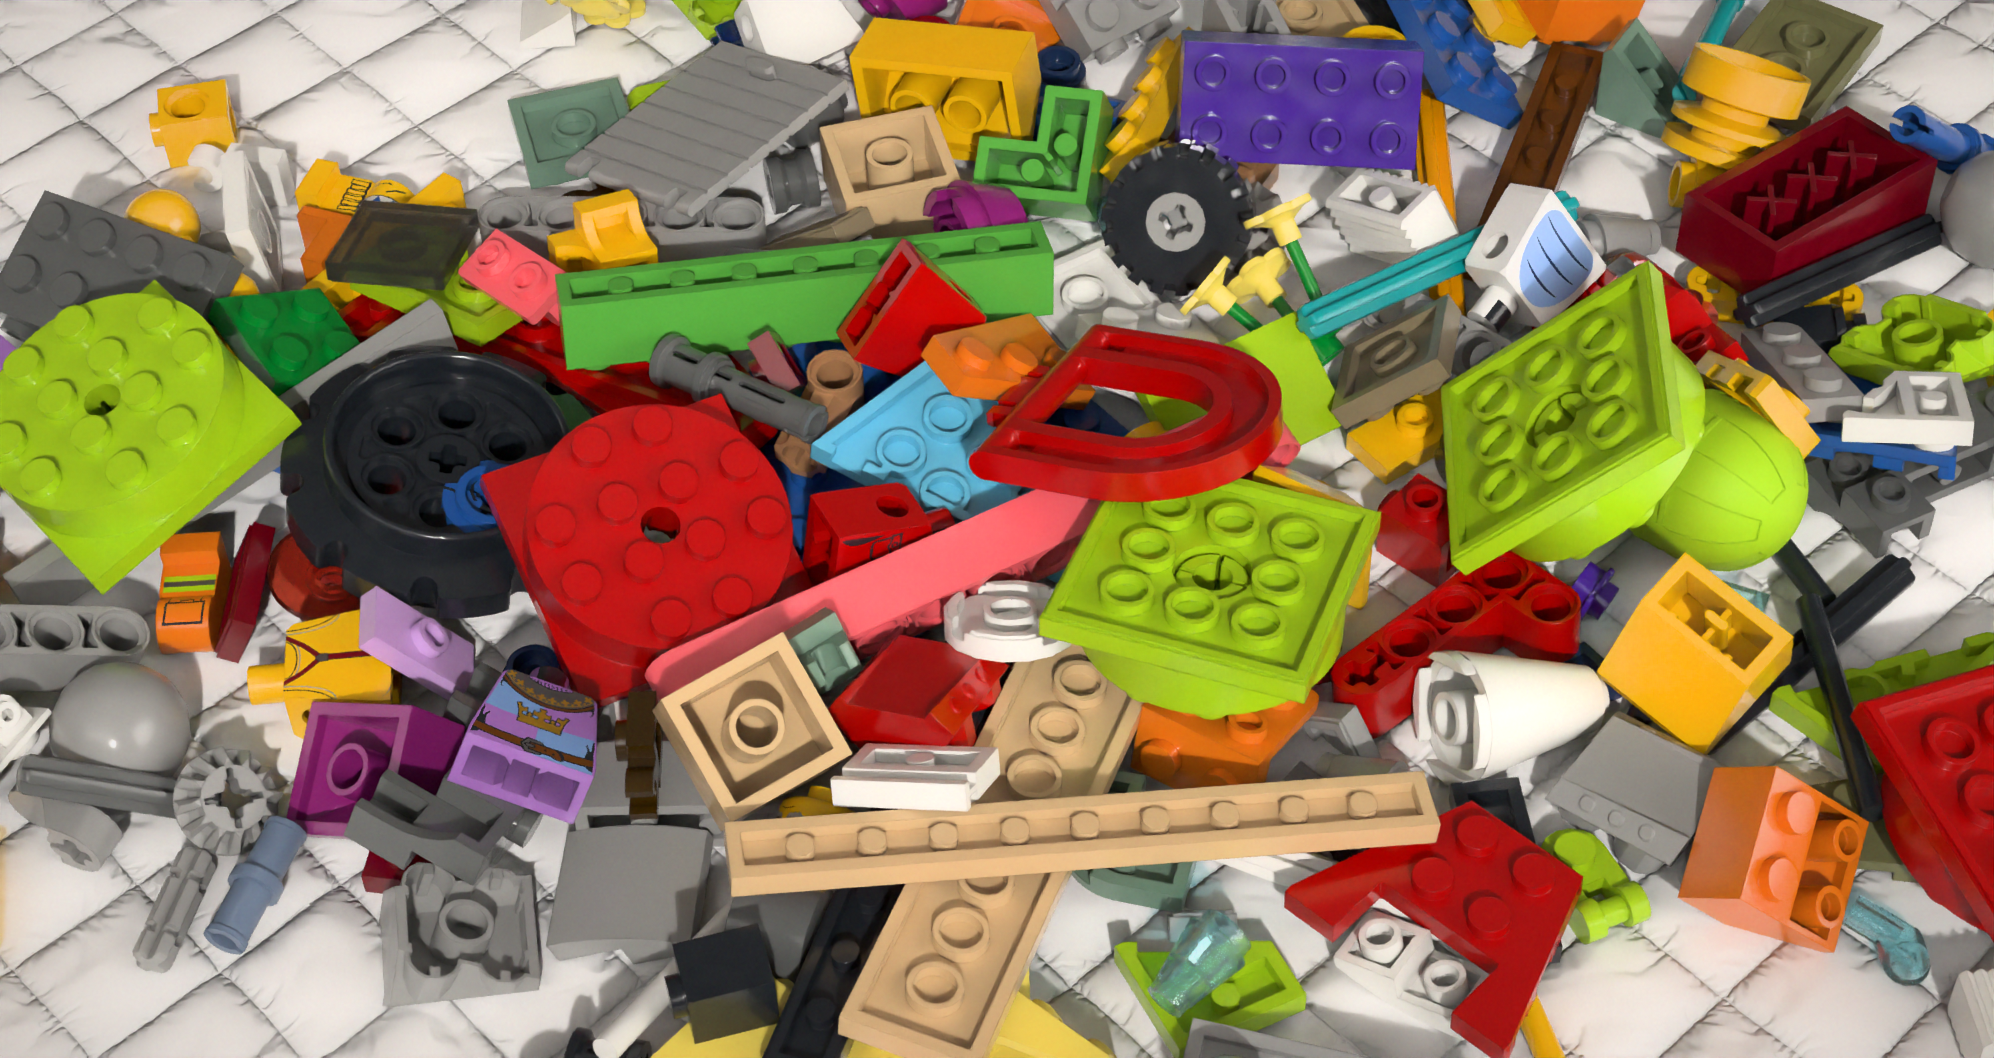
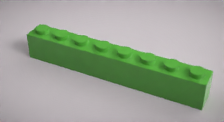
(794, 292)

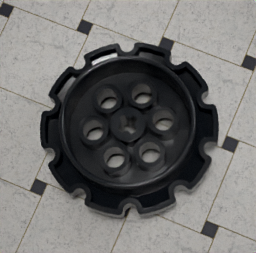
(375, 463)

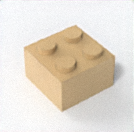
(888, 167)
(751, 731)

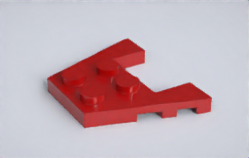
(1475, 891)

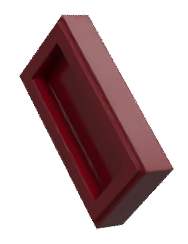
(244, 592)

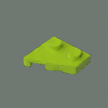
(1249, 1000)

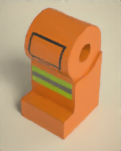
(191, 592)

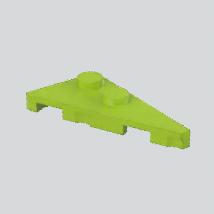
(1808, 710)

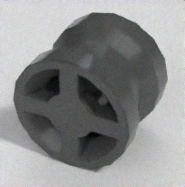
(792, 182)

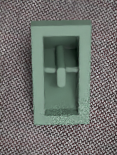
(1636, 82)

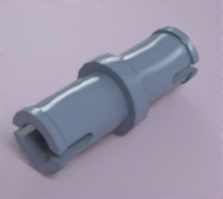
(255, 885)

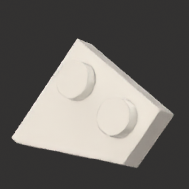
(1915, 410)

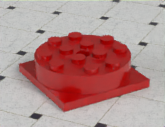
(594, 575)
(1940, 786)

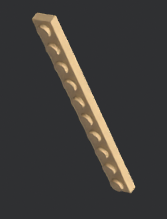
(1078, 833)

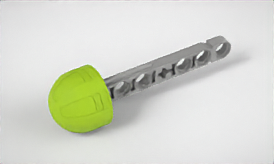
(1734, 495)

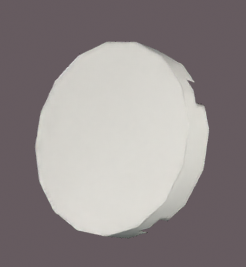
(1001, 622)

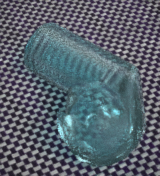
(1896, 941)

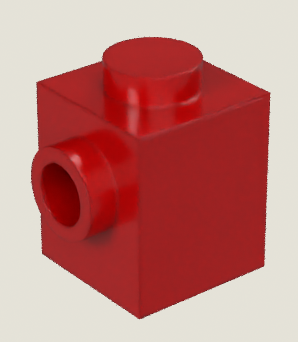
(1417, 530)

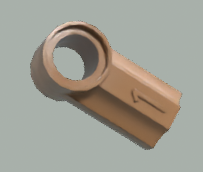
(839, 386)

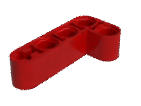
(1491, 608)

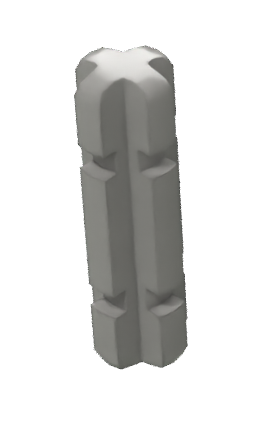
(174, 910)

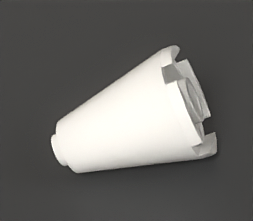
(1501, 710)

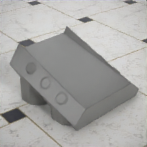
(1638, 790)
(457, 937)

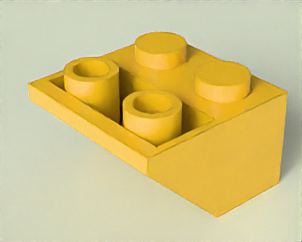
(1695, 655)

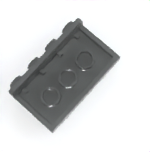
(84, 254)

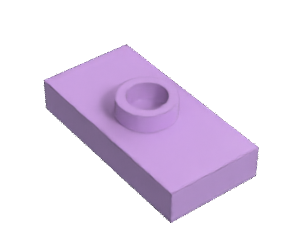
(414, 644)

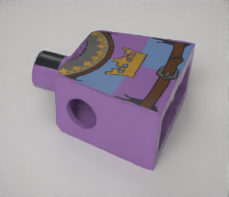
(531, 744)

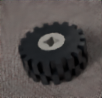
(1190, 188)

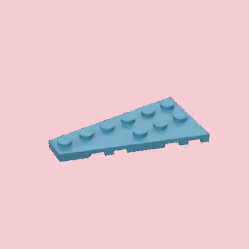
(922, 440)

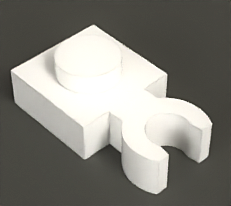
(267, 163)

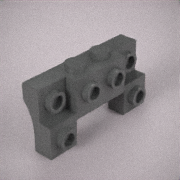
(1884, 501)
(456, 827)

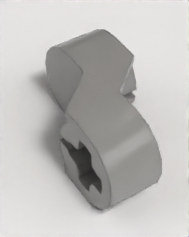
(77, 831)

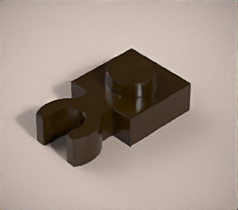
(641, 744)

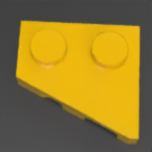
(1762, 395)

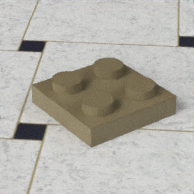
(1397, 362)

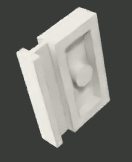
(916, 777)

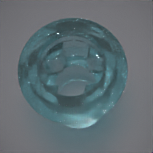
(1200, 961)

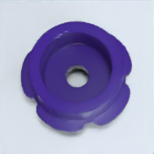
(1595, 590)

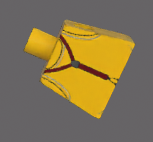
(323, 666)

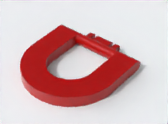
(1226, 444)

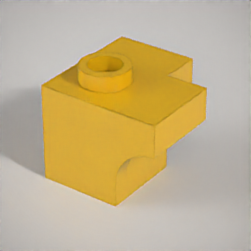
(604, 236)

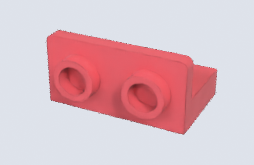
(514, 277)

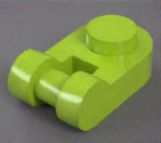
(1624, 899)

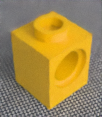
(193, 117)

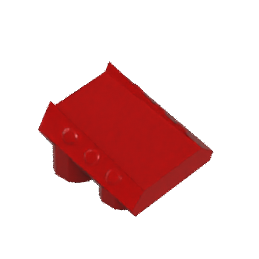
(917, 695)

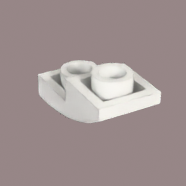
(1406, 971)

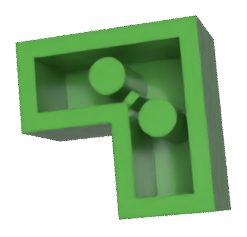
(1062, 168)

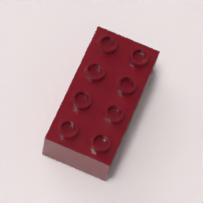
(1804, 200)

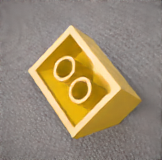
(970, 75)

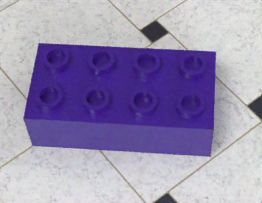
(1301, 98)

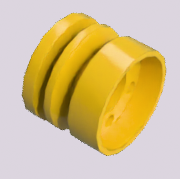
(1736, 106)

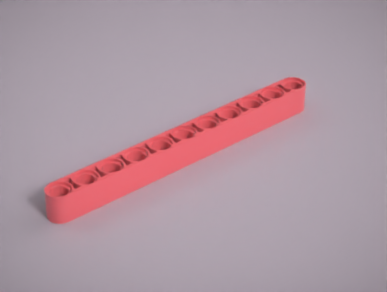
(912, 585)

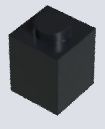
(723, 984)

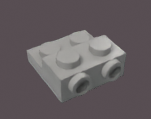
(1104, 26)

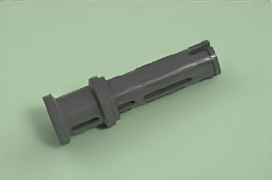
(715, 373)

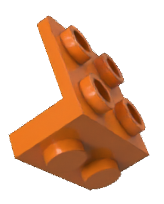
(1218, 752)

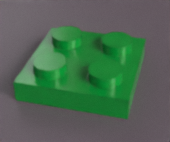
(283, 334)

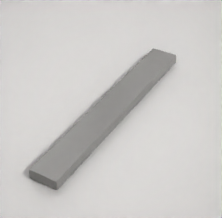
(54, 580)

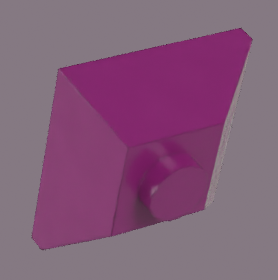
(350, 750)

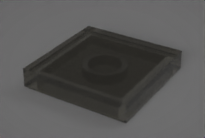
(402, 245)

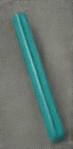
(1395, 282)

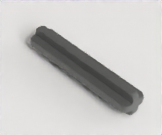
(98, 786)

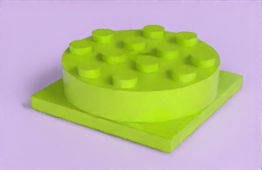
(128, 427)
(1570, 429)
(1214, 595)

